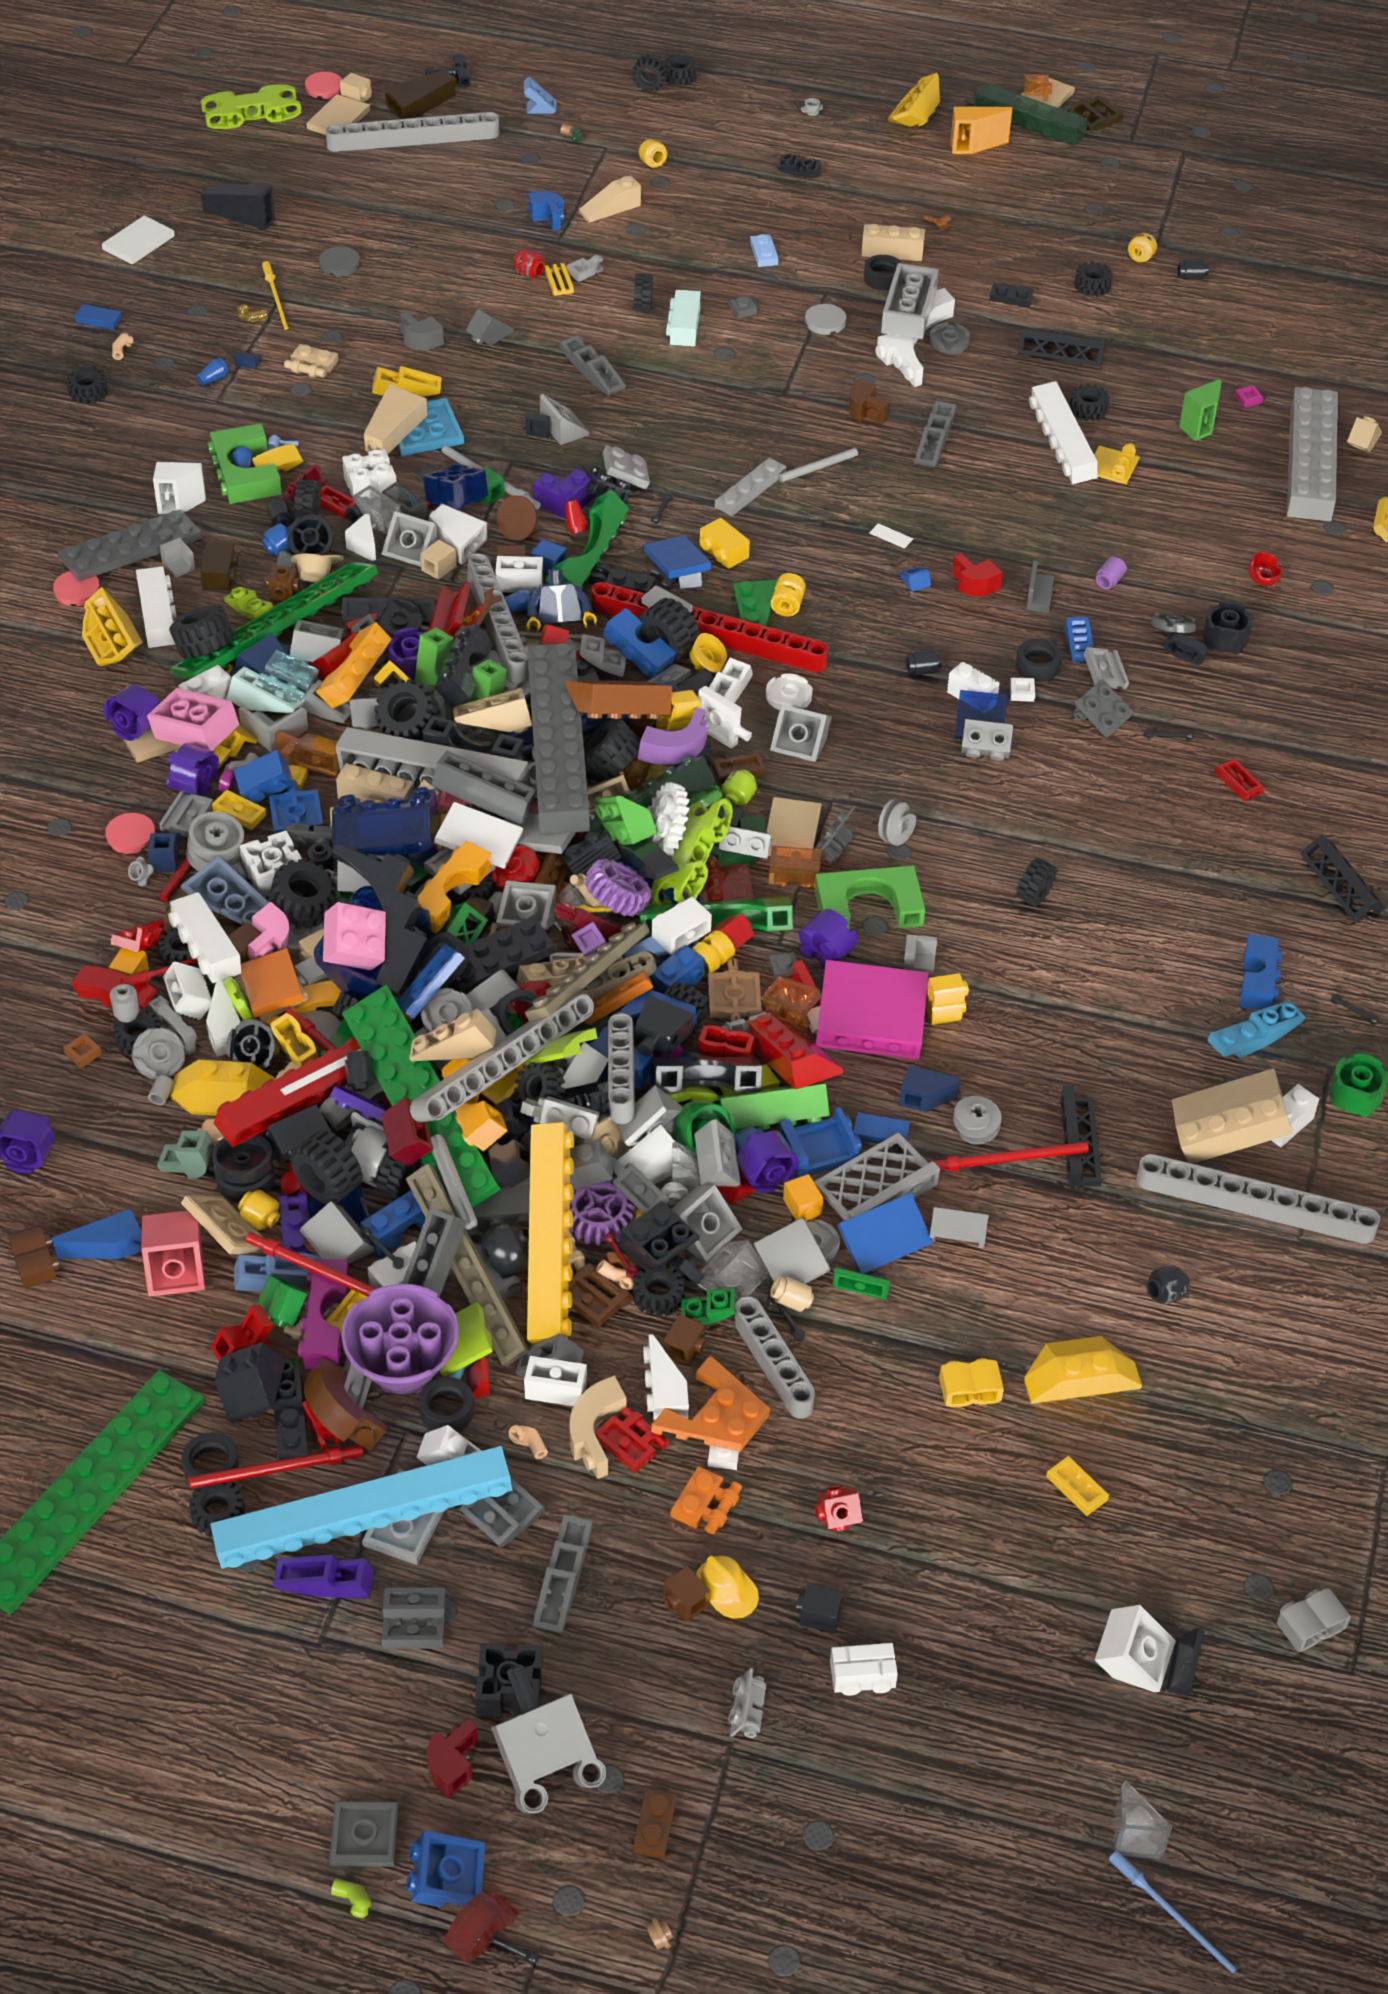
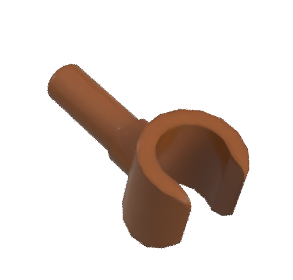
(940, 222)

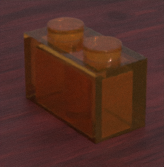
(316, 754)
(794, 866)

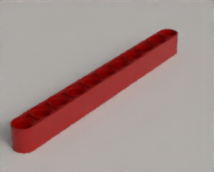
(732, 632)

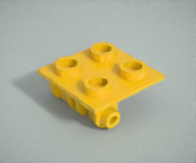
(1116, 464)

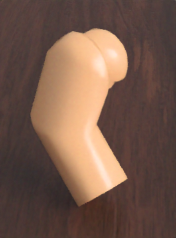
(117, 346)
(615, 1275)
(530, 1438)

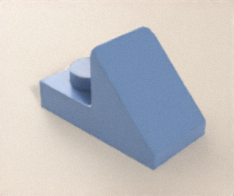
(540, 100)

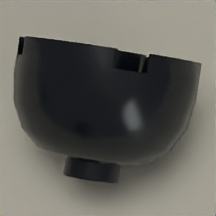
(310, 535)
(253, 1043)
(507, 1247)

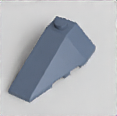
(225, 892)

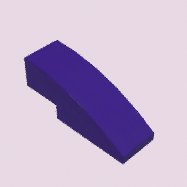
(324, 1576)

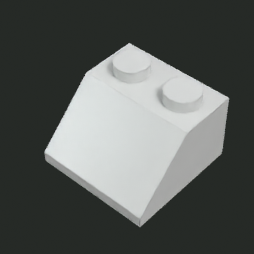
(1135, 1648)

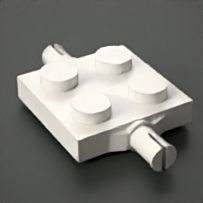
(722, 718)

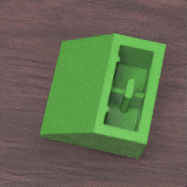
(1200, 410)
(624, 820)

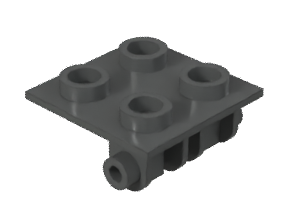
(1103, 708)
(836, 839)

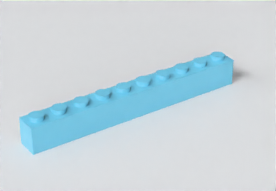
(361, 1507)

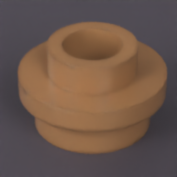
(660, 1933)

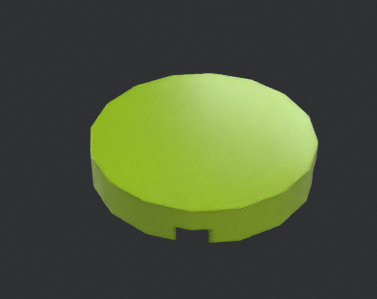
(238, 998)

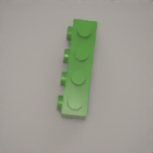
(777, 1105)

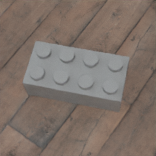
(910, 301)

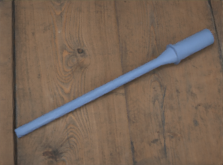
(1138, 1879)

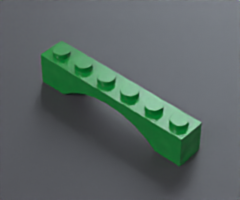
(605, 517)
(762, 913)

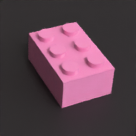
(193, 719)

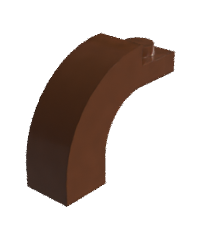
(336, 1410)

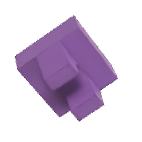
(588, 939)

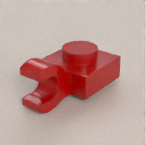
(319, 1431)

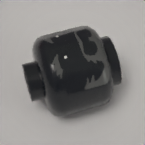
(1167, 1284)

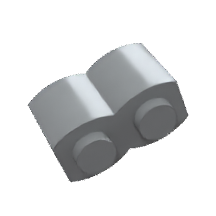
(1313, 1619)

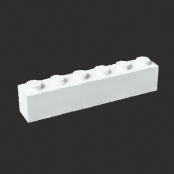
(1063, 432)

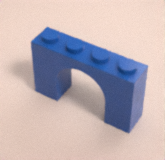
(633, 1009)

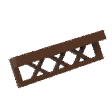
(552, 868)

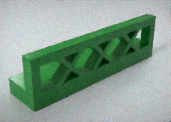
(457, 921)

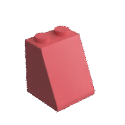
(172, 1253)

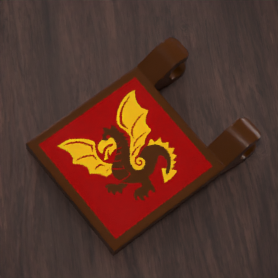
(478, 614)

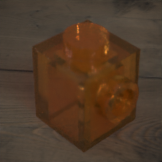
(636, 772)

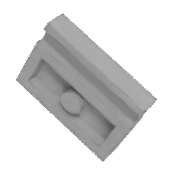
(1106, 666)
(183, 812)

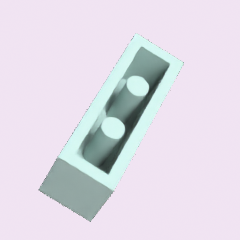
(684, 318)

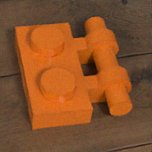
(699, 1495)

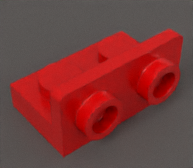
(140, 936)

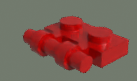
(625, 1444)

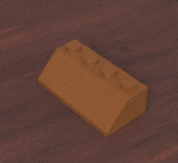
(620, 698)

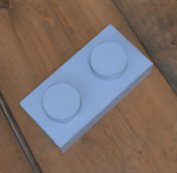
(764, 250)

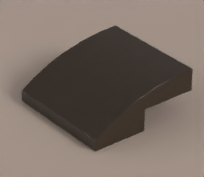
(1098, 113)

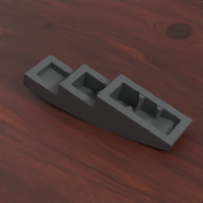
(592, 366)
(935, 434)
(563, 1574)

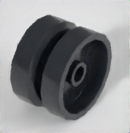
(243, 1167)

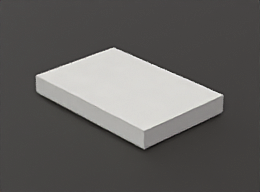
(138, 240)
(480, 829)

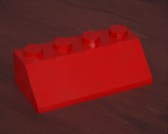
(791, 1052)

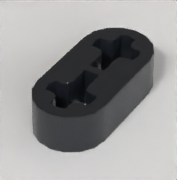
(1186, 648)

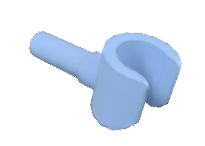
(274, 442)

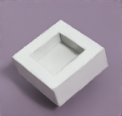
(1022, 689)
(723, 1458)

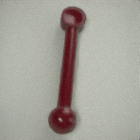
(631, 1271)

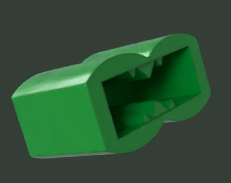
(281, 1300)

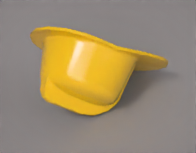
(708, 653)
(730, 1588)

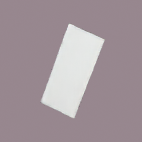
(891, 535)

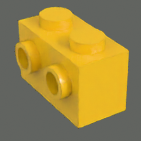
(724, 543)

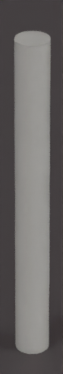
(818, 465)

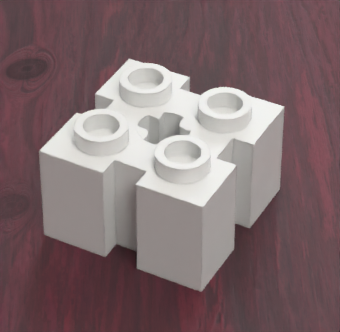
(367, 471)
(263, 859)

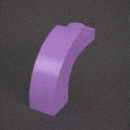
(672, 746)

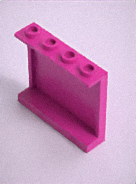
(872, 1009)

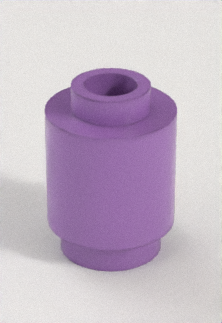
(1111, 572)

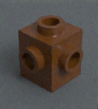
(282, 583)

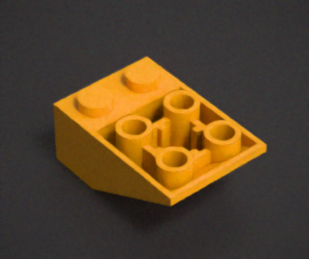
(979, 128)

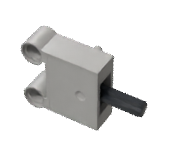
(543, 1742)

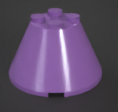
(400, 1336)

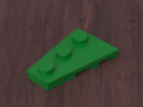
(754, 600)

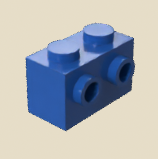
(263, 777)
(681, 967)

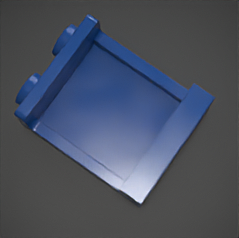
(822, 1144)

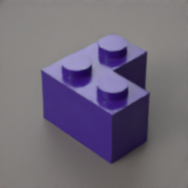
(554, 492)

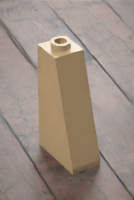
(394, 419)

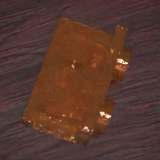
(790, 1001)

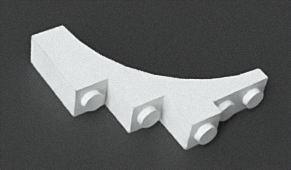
(899, 349)

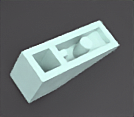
(253, 695)

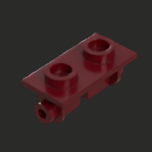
(311, 473)

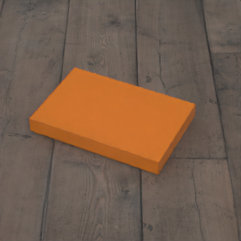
(271, 983)

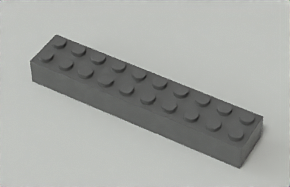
(557, 740)

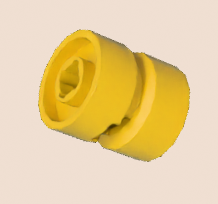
(788, 594)
(716, 950)

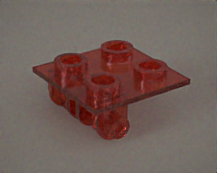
(726, 882)

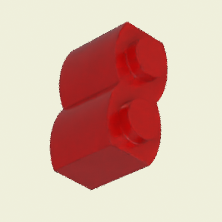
(723, 1043)

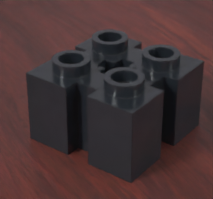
(493, 1686)

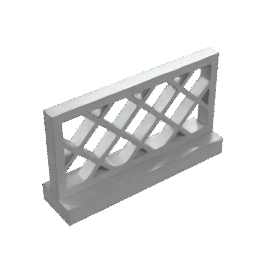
(914, 1182)

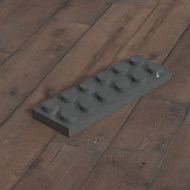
(127, 545)

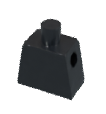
(661, 1027)

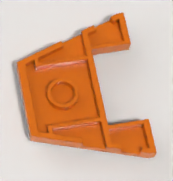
(726, 1419)

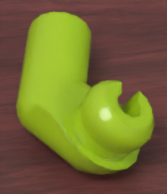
(356, 1895)

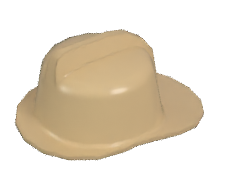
(313, 566)

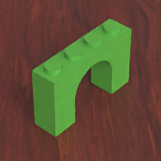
(238, 482)
(435, 648)
(895, 884)

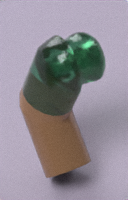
(575, 133)

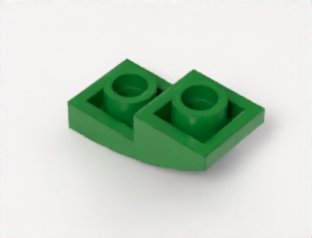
(710, 1309)

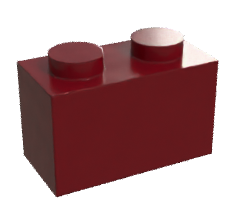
(405, 1136)

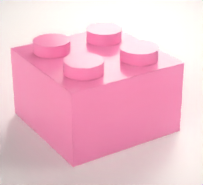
(354, 936)

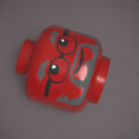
(529, 263)

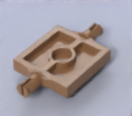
(734, 993)

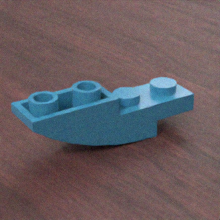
(1259, 1031)

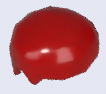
(1264, 569)

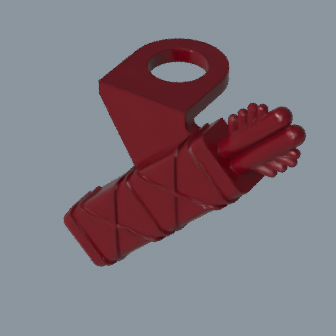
(579, 919)

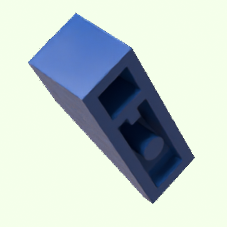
(104, 1239)

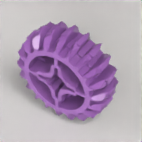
(617, 887)
(597, 1217)

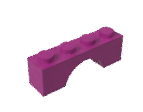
(321, 1337)

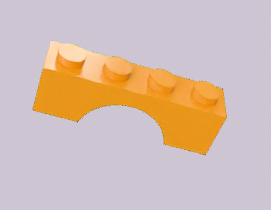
(344, 681)
(466, 866)
(479, 1121)

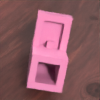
(274, 930)

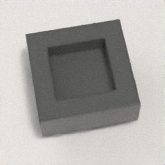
(743, 307)
(782, 964)

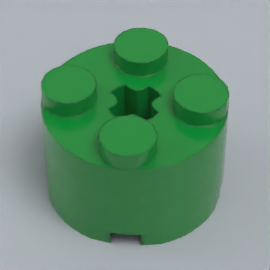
(1358, 1084)
(697, 1115)

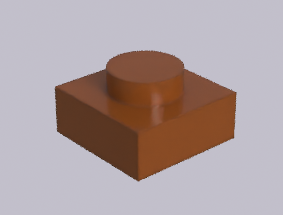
(82, 1050)

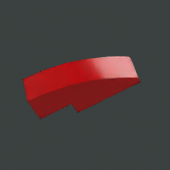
(98, 982)

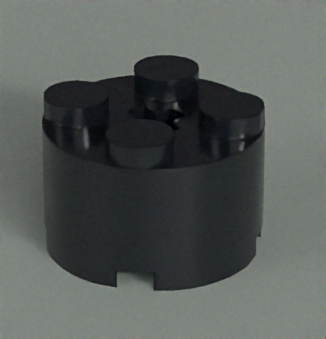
(1227, 627)

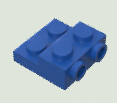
(445, 1869)

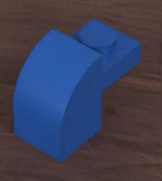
(546, 206)

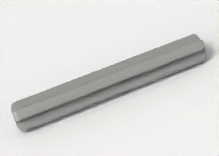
(453, 1181)

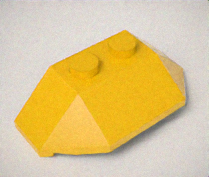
(918, 103)
(108, 629)
(210, 1083)
(1080, 1370)

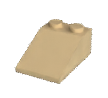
(498, 712)

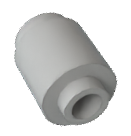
(124, 1002)

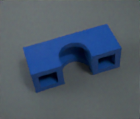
(648, 657)
(1262, 957)
(393, 1220)

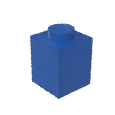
(551, 554)

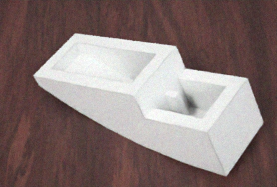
(732, 679)

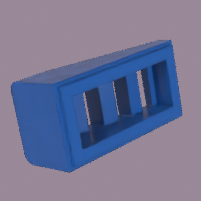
(1078, 637)

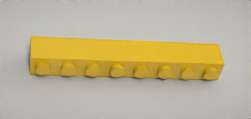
(549, 1232)

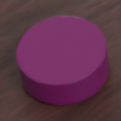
(227, 781)

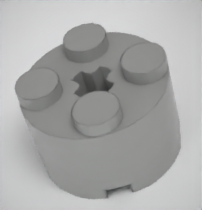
(370, 1150)

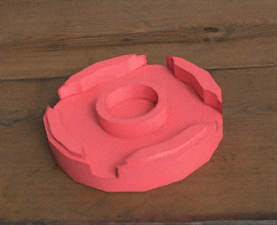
(323, 84)
(70, 590)
(129, 832)

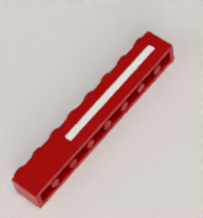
(283, 1096)

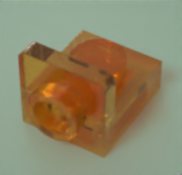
(1037, 86)

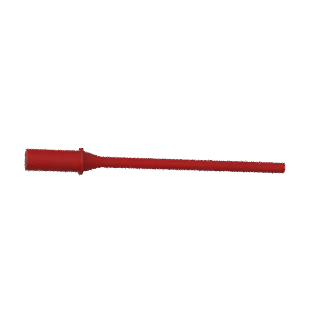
(145, 976)

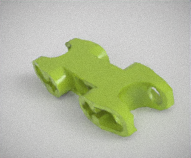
(235, 108)
(694, 851)

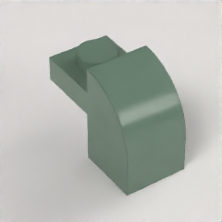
(188, 1155)

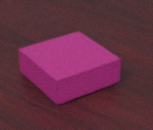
(1248, 396)

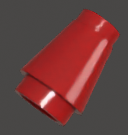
(575, 517)

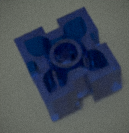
(456, 486)

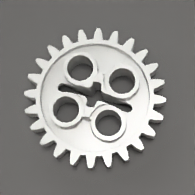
(669, 816)

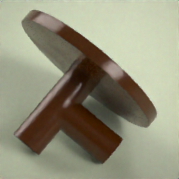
(517, 518)

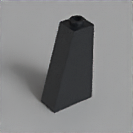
(241, 203)

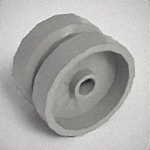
(214, 836)

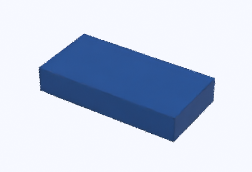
(98, 316)
(877, 1128)

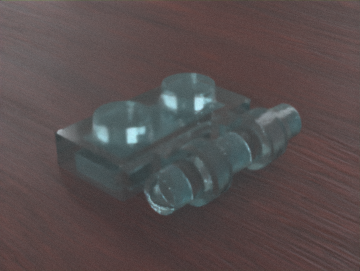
(291, 670)

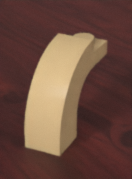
(588, 1414)

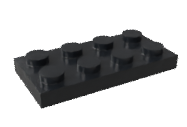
(505, 950)

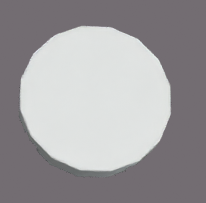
(789, 690)

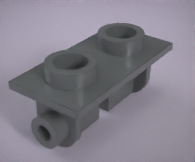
(303, 838)

